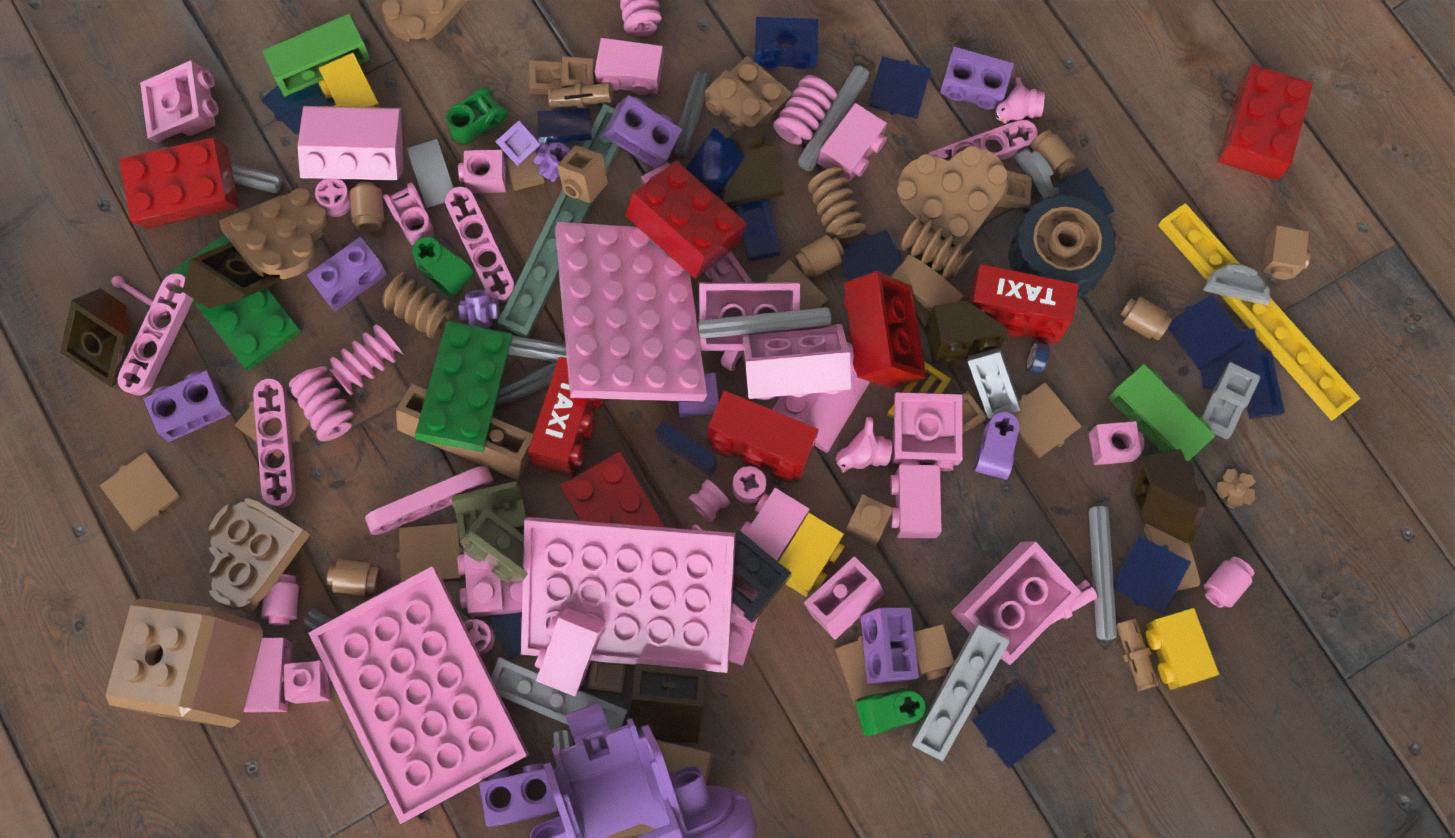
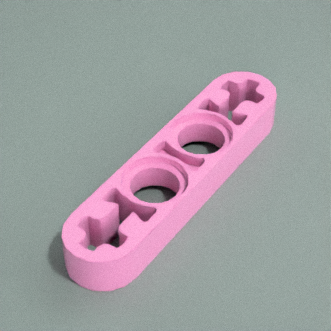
(1000, 134)
(477, 246)
(151, 331)
(279, 442)
(427, 500)

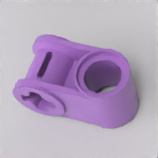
(996, 451)

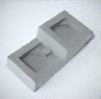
(431, 172)
(1229, 399)

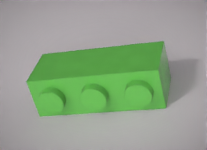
(298, 59)
(1161, 413)

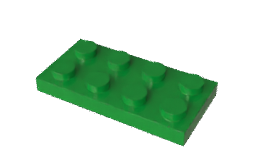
(249, 326)
(464, 387)

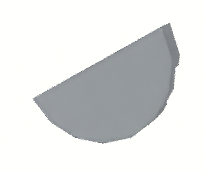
(1036, 166)
(1239, 283)

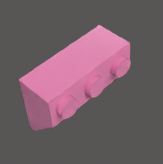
(351, 143)
(742, 299)
(797, 362)
(825, 410)
(1018, 598)

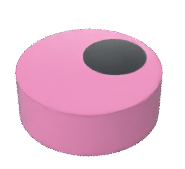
(732, 359)

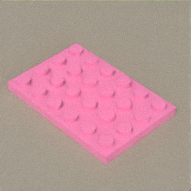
(627, 316)
(652, 586)
(418, 694)

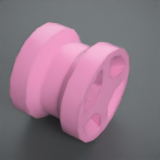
(328, 191)
(747, 492)
(708, 500)
(487, 638)

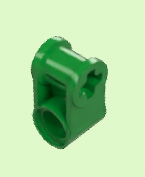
(480, 113)
(444, 269)
(882, 713)

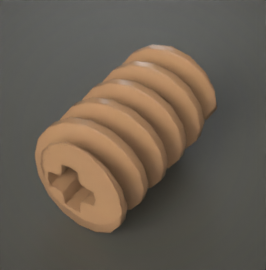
(833, 206)
(935, 248)
(416, 308)

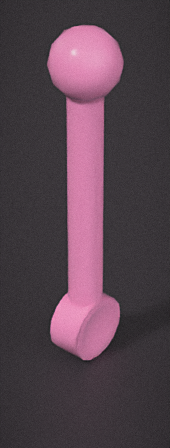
(119, 282)

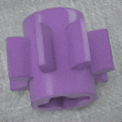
(548, 159)
(479, 308)

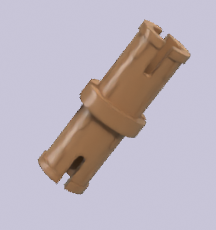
(560, 97)
(1137, 655)

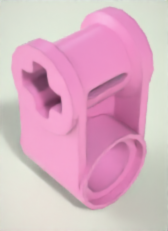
(410, 211)

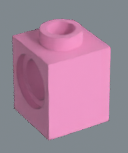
(493, 181)
(1103, 449)
(306, 682)

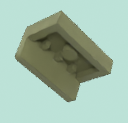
(502, 500)

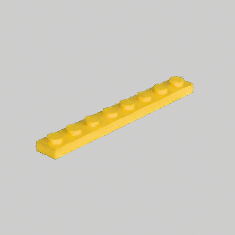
(1270, 322)

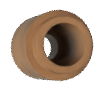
(1055, 152)
(367, 207)
(819, 256)
(1146, 318)
(354, 577)

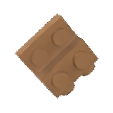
(746, 96)

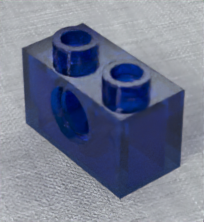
(799, 32)

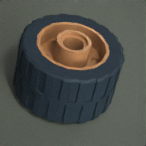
(1064, 241)

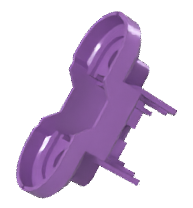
(623, 781)

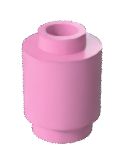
(1229, 582)
(281, 602)

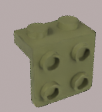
(497, 544)

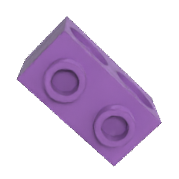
(978, 71)
(639, 139)
(347, 274)
(188, 413)
(889, 646)
(521, 805)

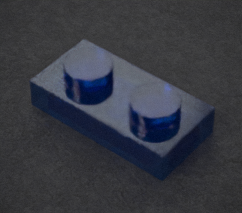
(759, 233)

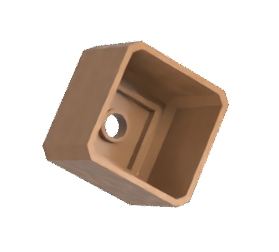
(184, 662)

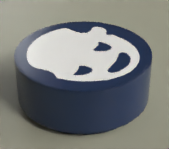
(1037, 357)

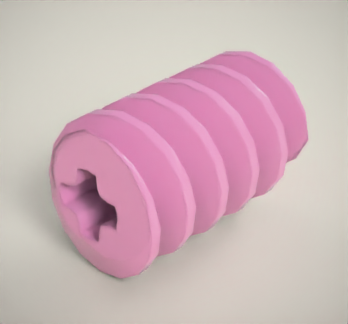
(640, 17)
(804, 110)
(364, 358)
(320, 403)

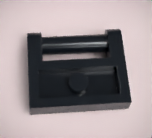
(759, 572)

